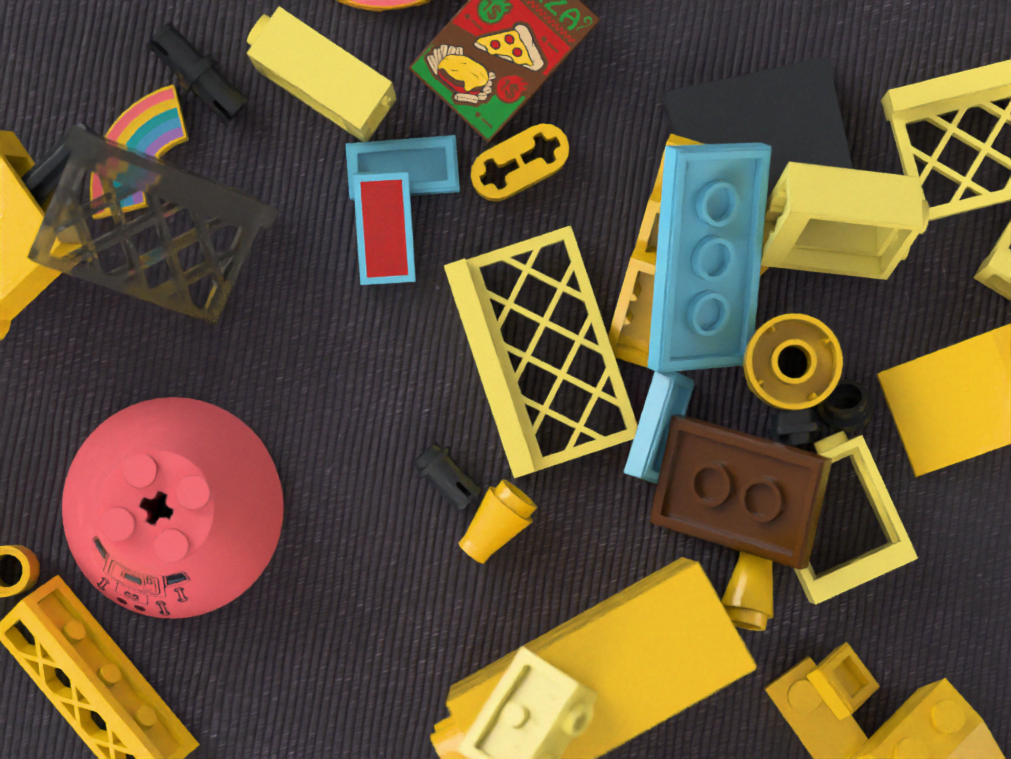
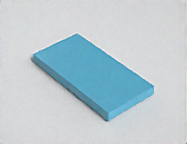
(708, 255)

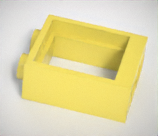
(320, 73)
(842, 220)
(876, 561)

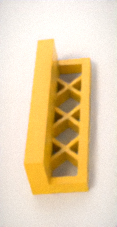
(99, 678)

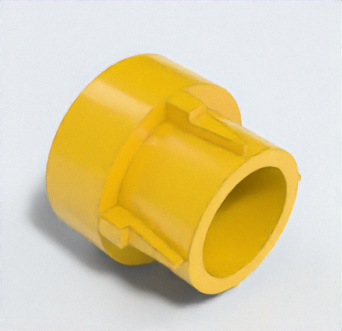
(822, 356)

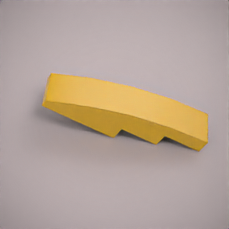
(633, 314)

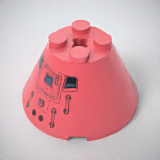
(221, 496)

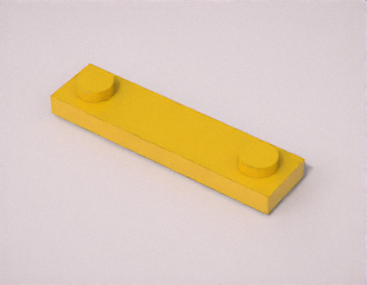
(811, 717)

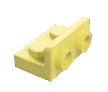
(530, 713)

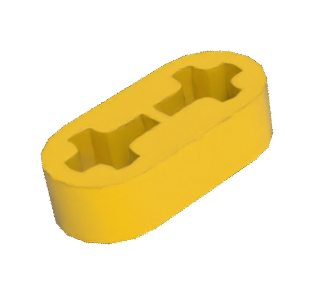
(513, 150)

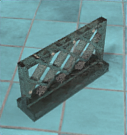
(157, 180)

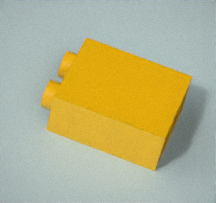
(639, 650)

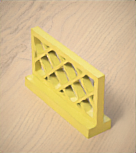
(946, 96)
(495, 365)

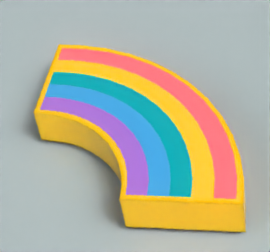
(150, 126)

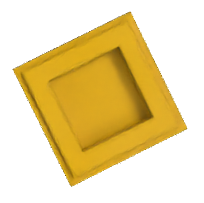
(843, 681)

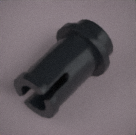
(446, 476)

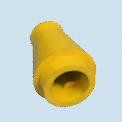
(498, 519)
(750, 593)

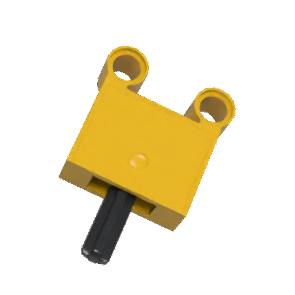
(24, 200)

